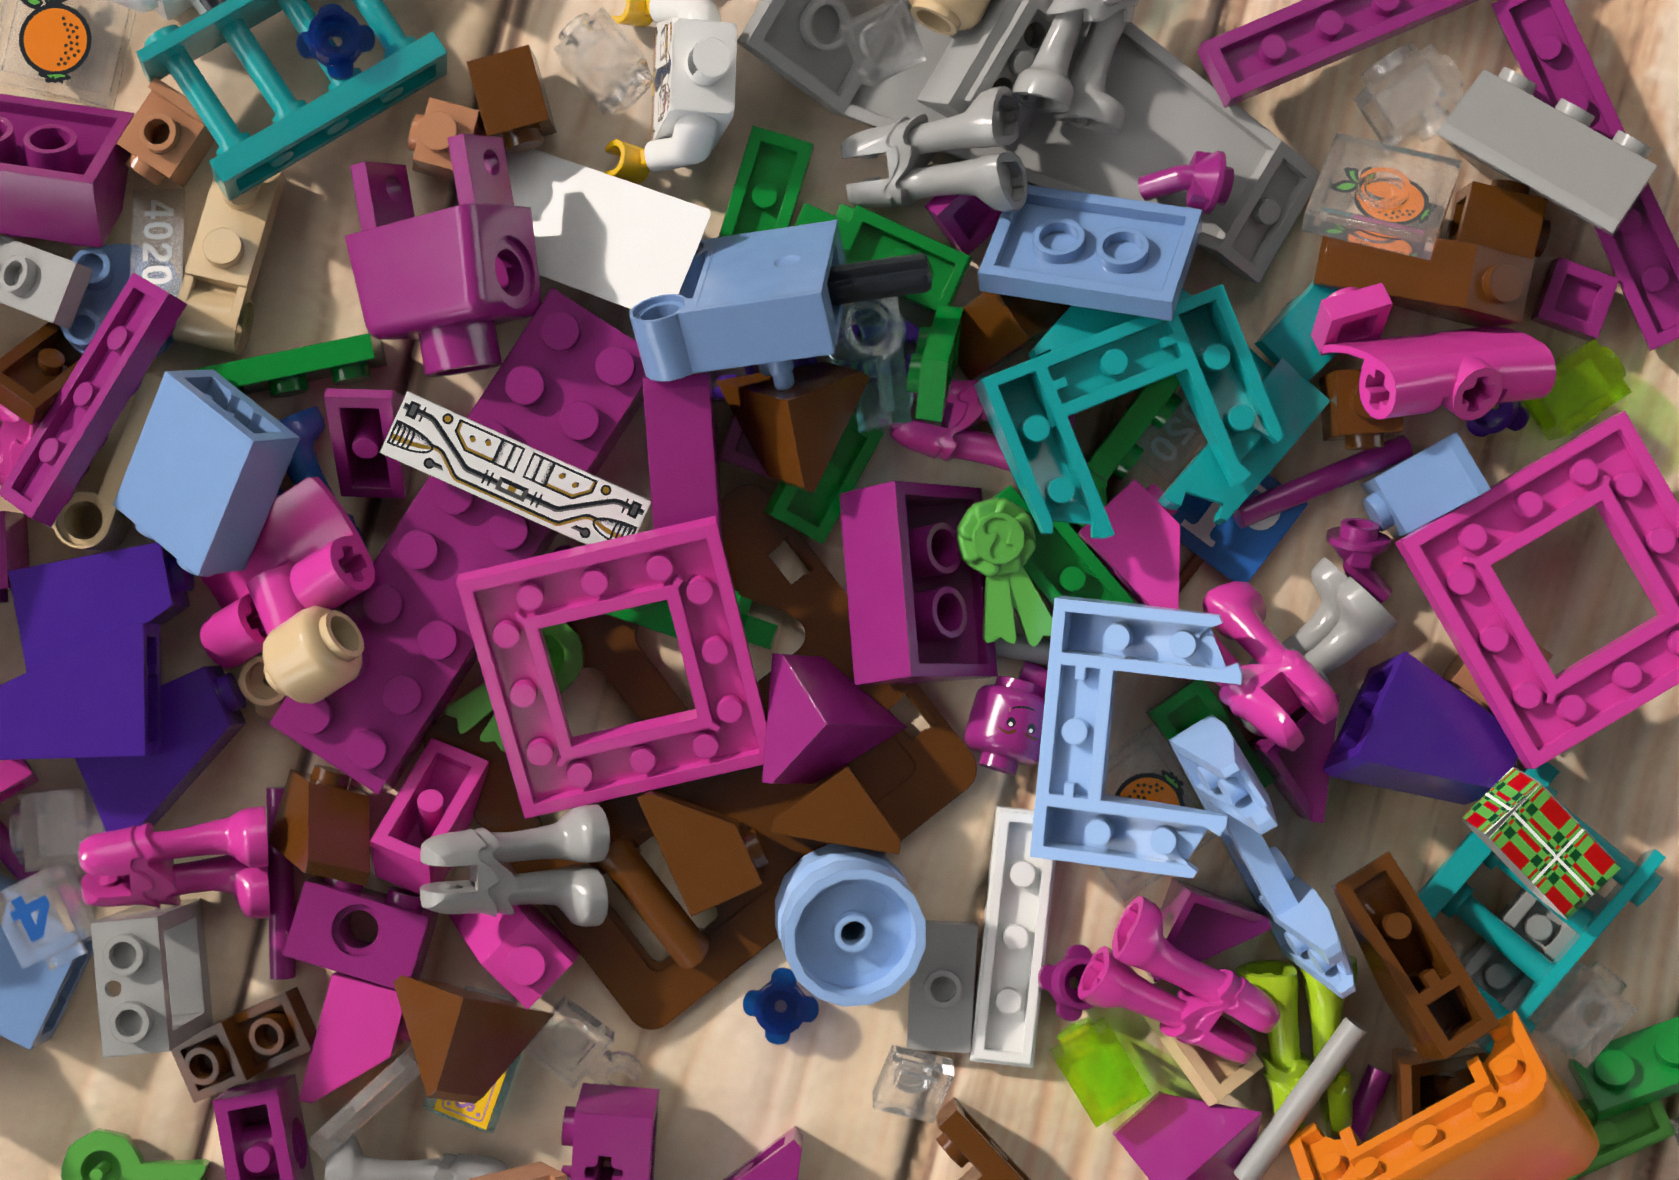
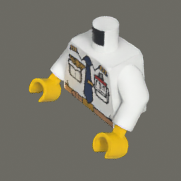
(690, 85)

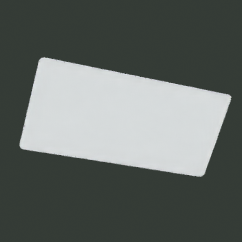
(605, 230)

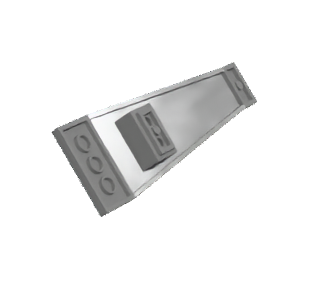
(1165, 121)

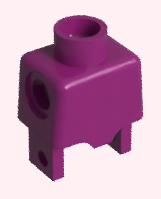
(448, 270)

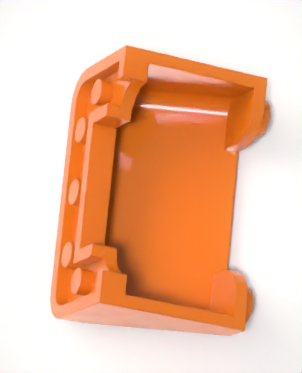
(1503, 1126)

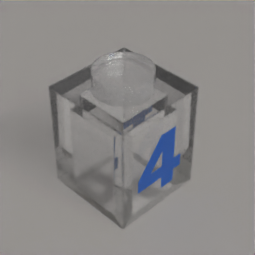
(46, 917)

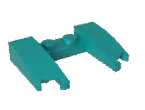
(1290, 394)
(1034, 399)

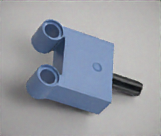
(765, 302)

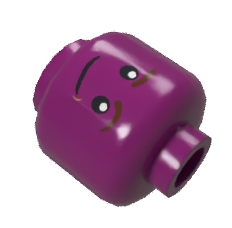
(1006, 724)

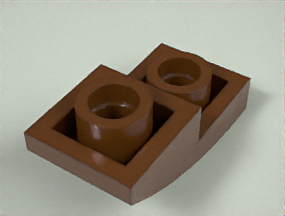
(245, 1044)

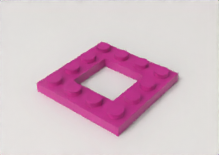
(672, 563)
(1454, 569)

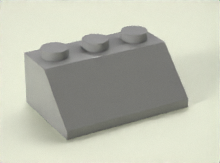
(1549, 148)

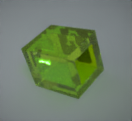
(1584, 386)
(1098, 1069)

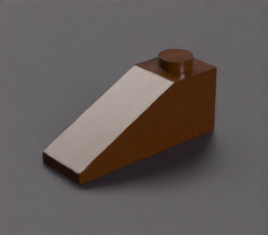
(1457, 284)
(1413, 961)

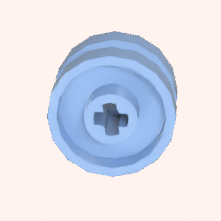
(856, 960)

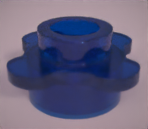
(330, 23)
(780, 1024)

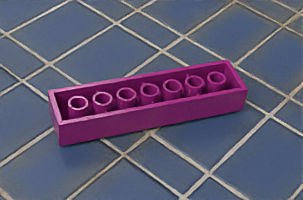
(560, 390)

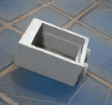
(161, 973)

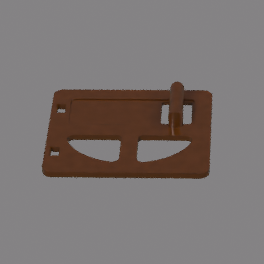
(903, 776)

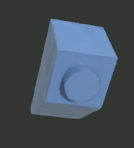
(1423, 487)

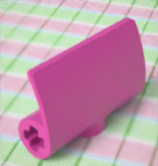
(1453, 368)
(300, 560)

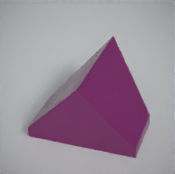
(818, 720)
(1300, 773)
(1206, 922)
(1188, 1139)

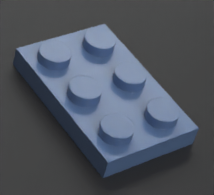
(1093, 252)

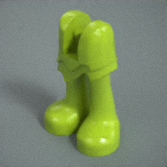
(1286, 1061)

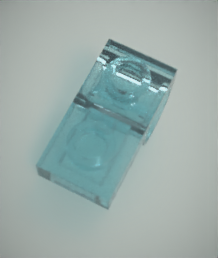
(881, 357)

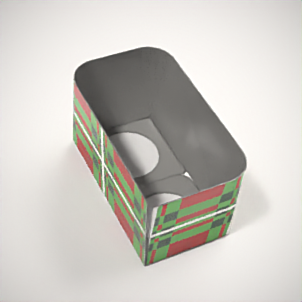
(1541, 842)

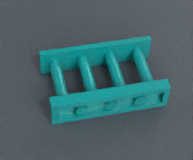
(297, 126)
(1452, 896)

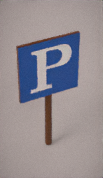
(1227, 547)

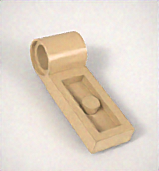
(226, 267)
(115, 523)

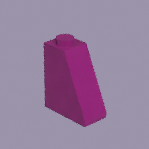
(682, 450)

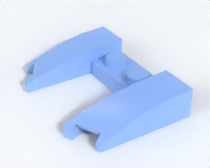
(1071, 810)
(1294, 909)

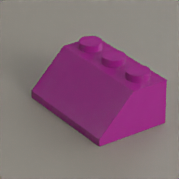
(61, 170)
(909, 590)

